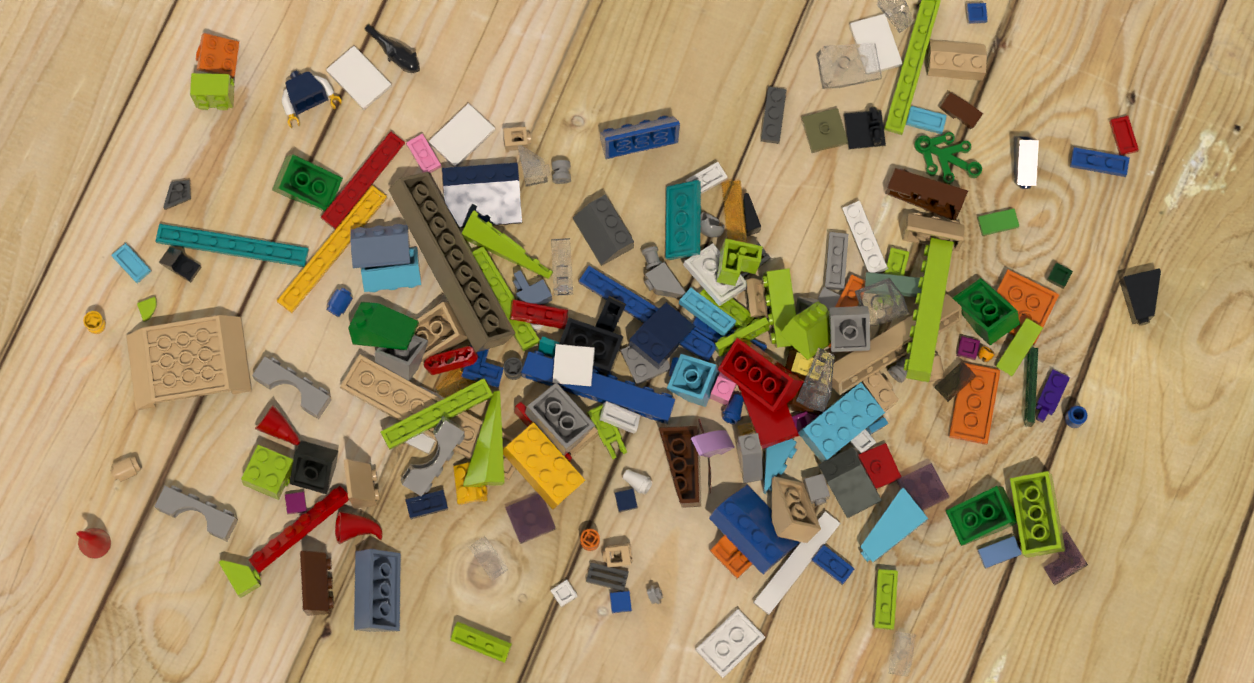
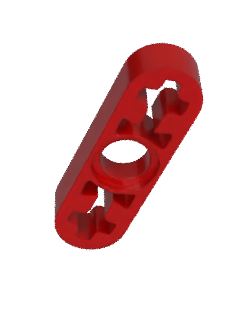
(462, 358)

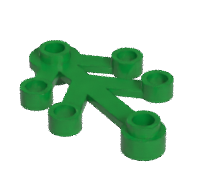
(945, 156)

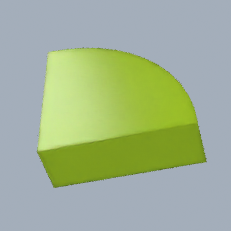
(147, 308)

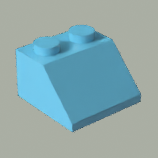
(693, 379)

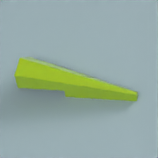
(483, 234)
(487, 460)

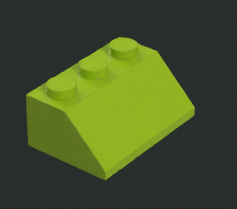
(809, 330)

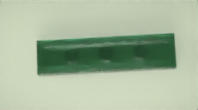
(1031, 385)

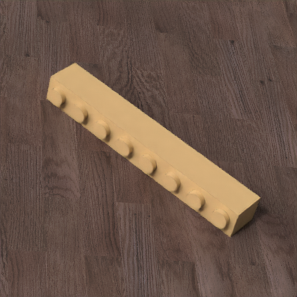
(885, 349)

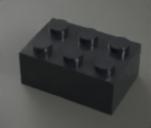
(606, 343)

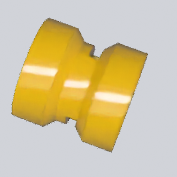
(94, 318)

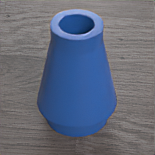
(733, 411)

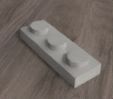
(836, 261)

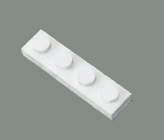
(865, 238)

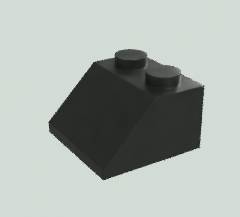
(313, 467)

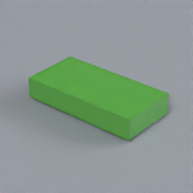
(998, 222)

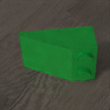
(307, 183)
(987, 311)
(381, 327)
(982, 515)

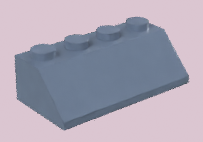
(377, 591)

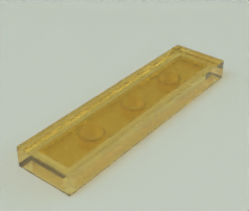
(734, 211)

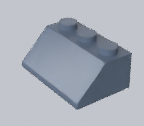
(380, 246)

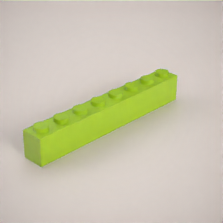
(929, 310)

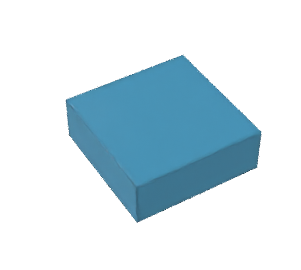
(877, 426)

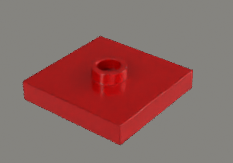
(880, 466)

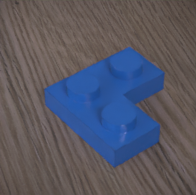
(481, 369)

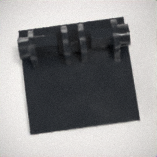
(865, 129)

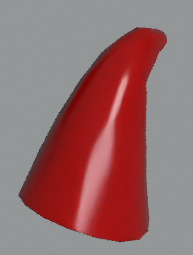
(277, 426)
(353, 525)
(94, 542)

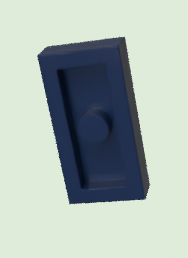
(427, 504)

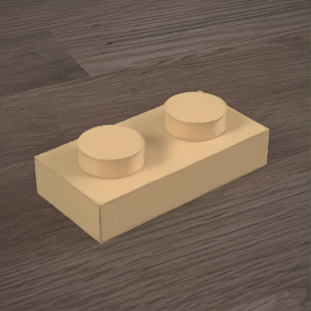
(756, 297)

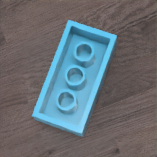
(841, 422)

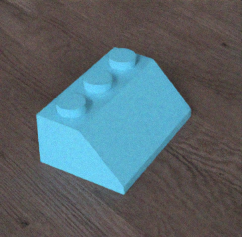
(392, 276)

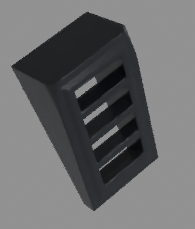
(751, 219)

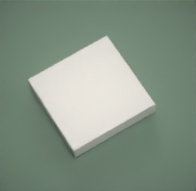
(573, 365)

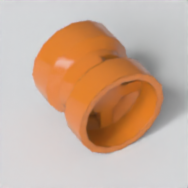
(590, 543)

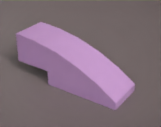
(713, 443)

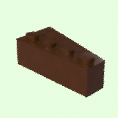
(927, 193)
(683, 463)

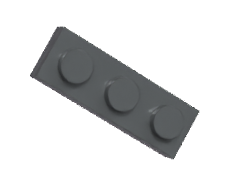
(773, 115)

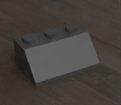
(603, 230)

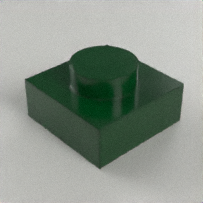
(1059, 275)

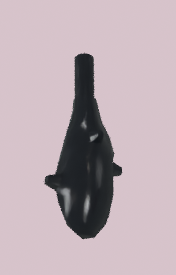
(396, 52)

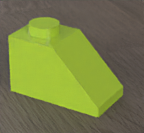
(241, 577)

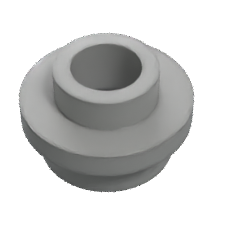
(655, 594)

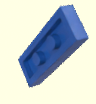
(1099, 162)

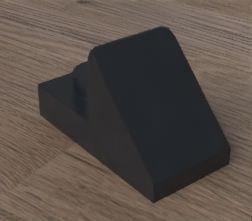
(180, 264)
(610, 314)

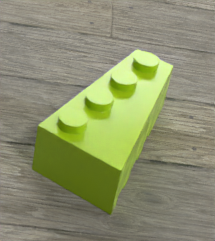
(780, 302)

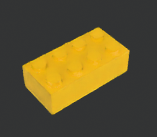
(543, 466)

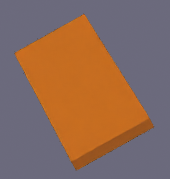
(975, 406)

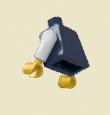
(304, 93)

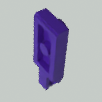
(1051, 394)

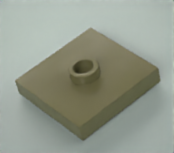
(824, 130)

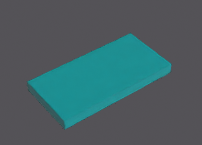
(683, 220)

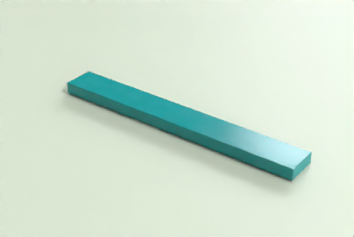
(232, 245)

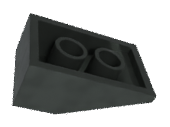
(850, 482)

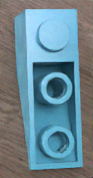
(775, 461)

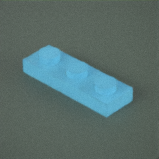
(707, 312)

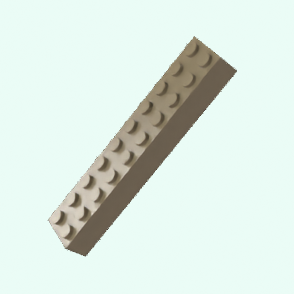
(451, 261)

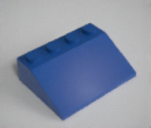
(640, 137)
(749, 526)

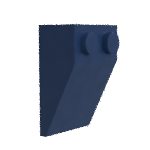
(661, 335)

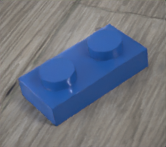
(833, 564)

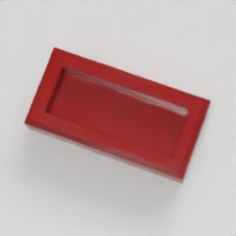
(1124, 135)

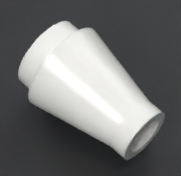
(638, 481)

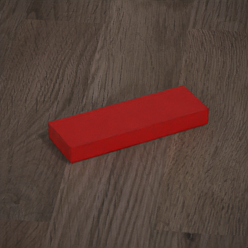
(538, 314)

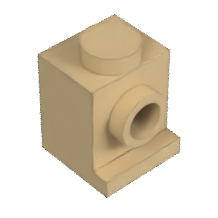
(512, 134)
(612, 560)

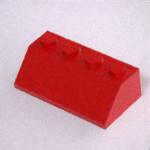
(760, 374)

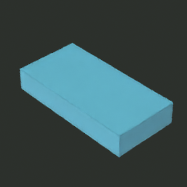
(926, 120)
(131, 263)

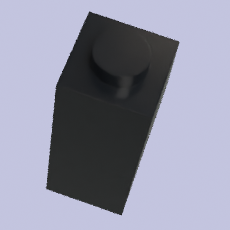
(1141, 295)

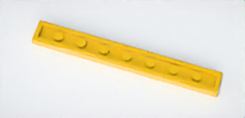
(331, 250)

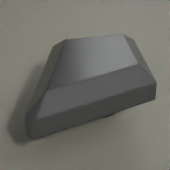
(177, 193)

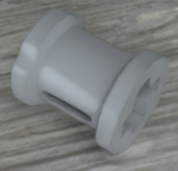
(651, 257)

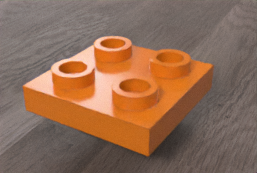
(217, 55)
(730, 557)

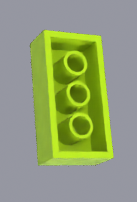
(1037, 514)

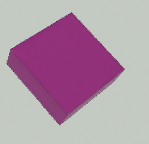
(968, 348)
(295, 503)

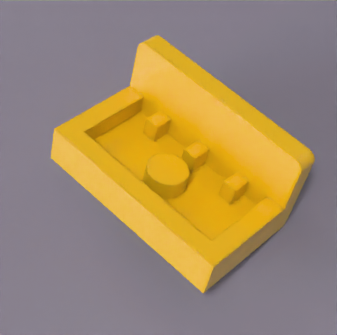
(467, 494)

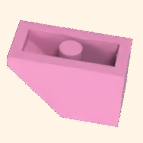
(723, 390)

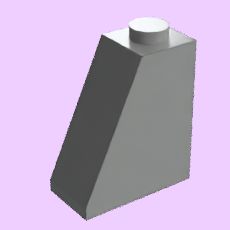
(750, 457)

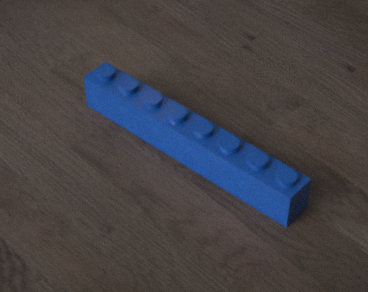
(604, 388)

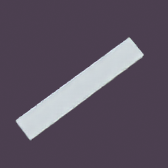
(795, 565)

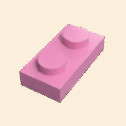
(423, 154)

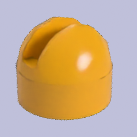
(986, 352)

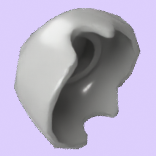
(710, 226)

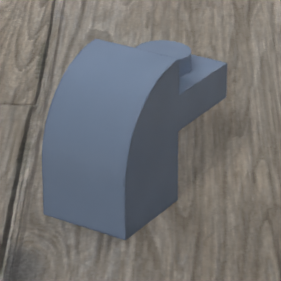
(536, 293)

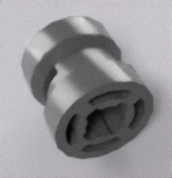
(513, 365)

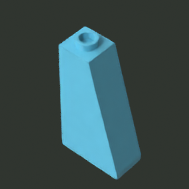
(896, 524)

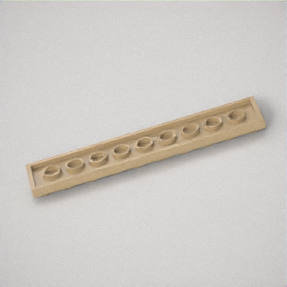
(403, 399)

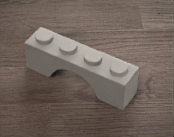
(272, 374)
(419, 476)
(174, 503)

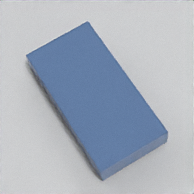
(999, 552)

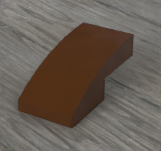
(961, 109)

